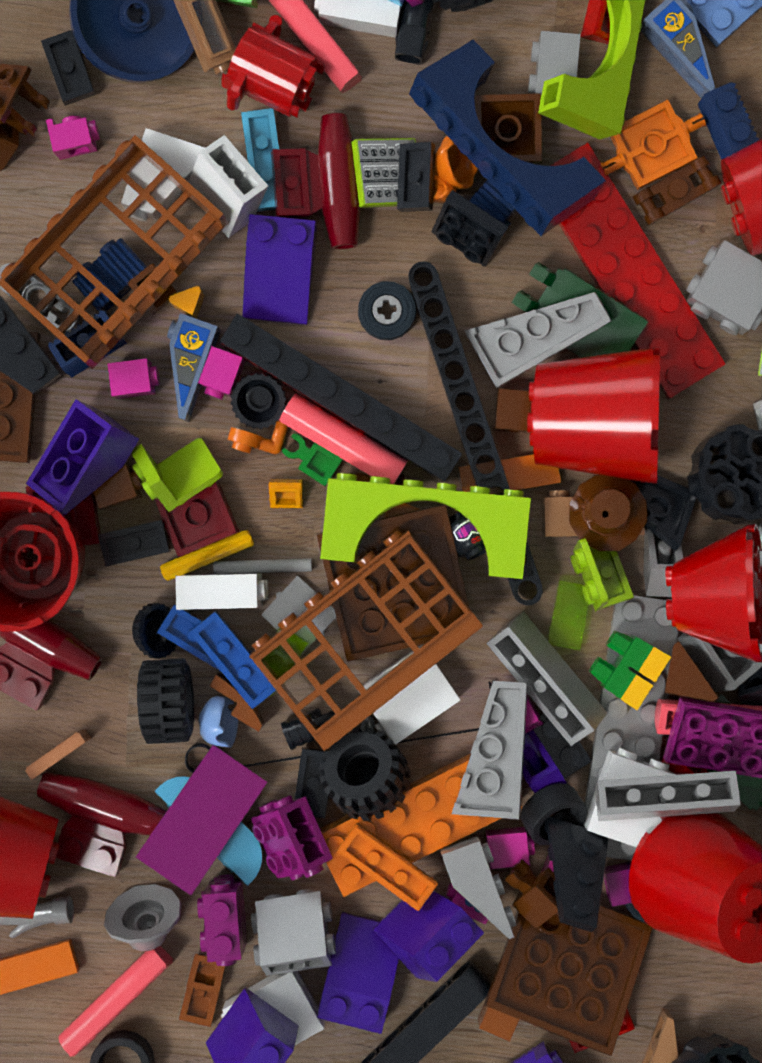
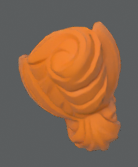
(451, 171)

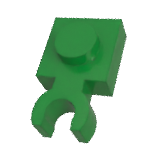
(316, 462)

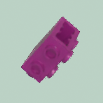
(291, 838)
(224, 920)

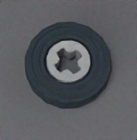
(373, 300)

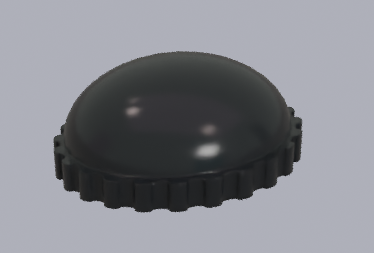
(258, 400)
(145, 631)

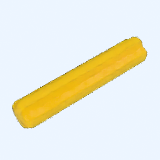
(206, 555)

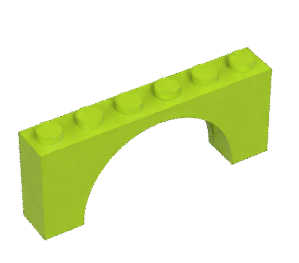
(599, 102)
(357, 504)

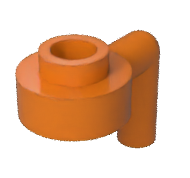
(245, 441)

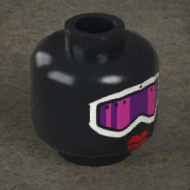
(466, 537)

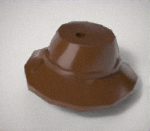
(625, 508)

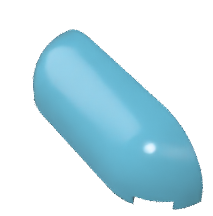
(242, 851)

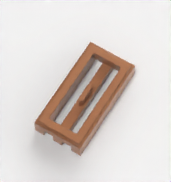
(57, 753)

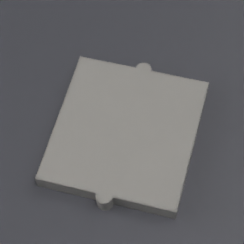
(293, 600)

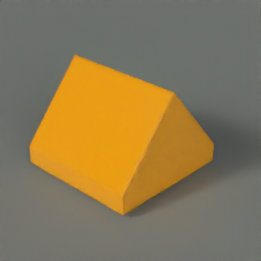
(188, 301)
(286, 493)

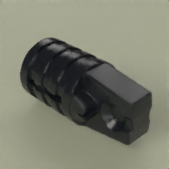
(297, 734)

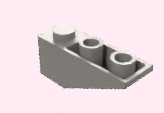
(472, 878)

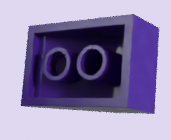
(278, 269)
(81, 457)
(360, 976)

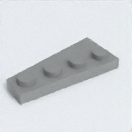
(527, 339)
(496, 761)

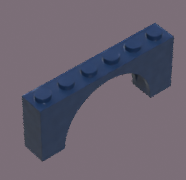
(537, 192)

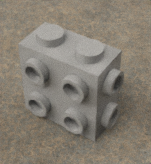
(728, 289)
(293, 932)

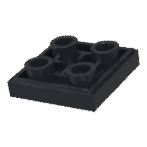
(468, 229)

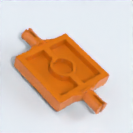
(653, 145)

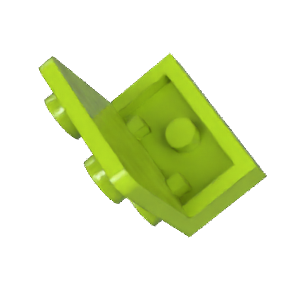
(178, 475)
(602, 574)

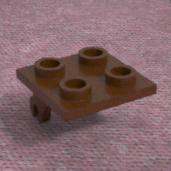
(13, 82)

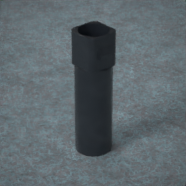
(413, 32)

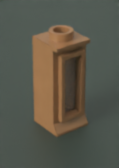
(207, 33)

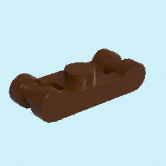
(677, 190)

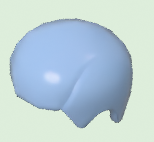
(216, 723)

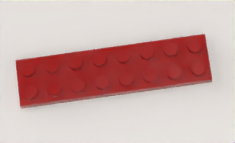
(632, 273)

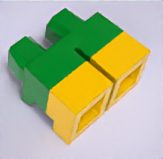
(634, 654)

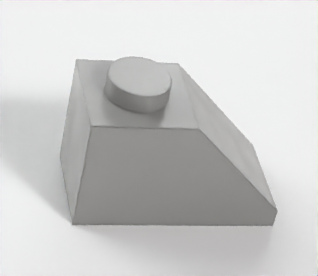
(656, 558)

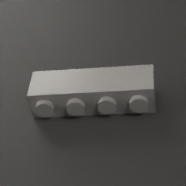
(548, 677)
(667, 795)

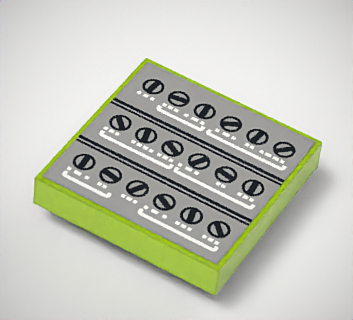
(377, 170)

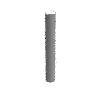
(262, 566)

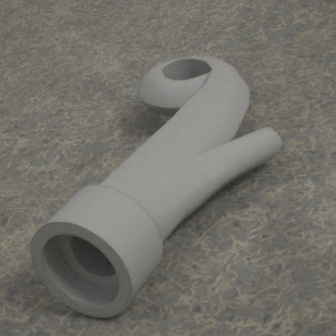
(56, 911)

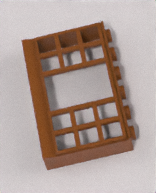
(81, 206)
(393, 681)

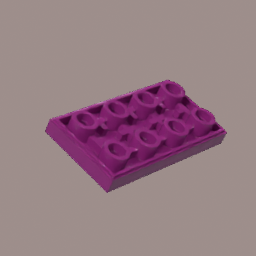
(716, 737)
(201, 820)

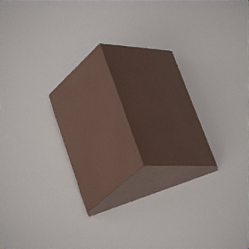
(512, 123)
(686, 679)

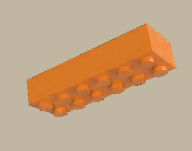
(413, 829)

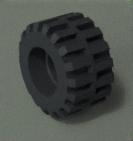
(165, 701)
(379, 792)

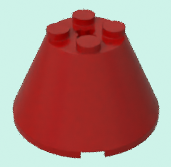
(720, 593)

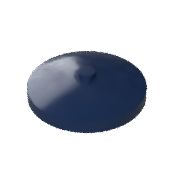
(131, 37)

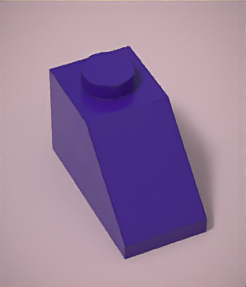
(538, 766)

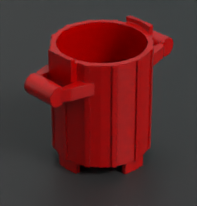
(271, 71)

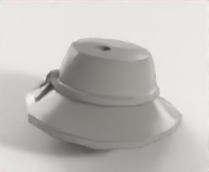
(143, 916)

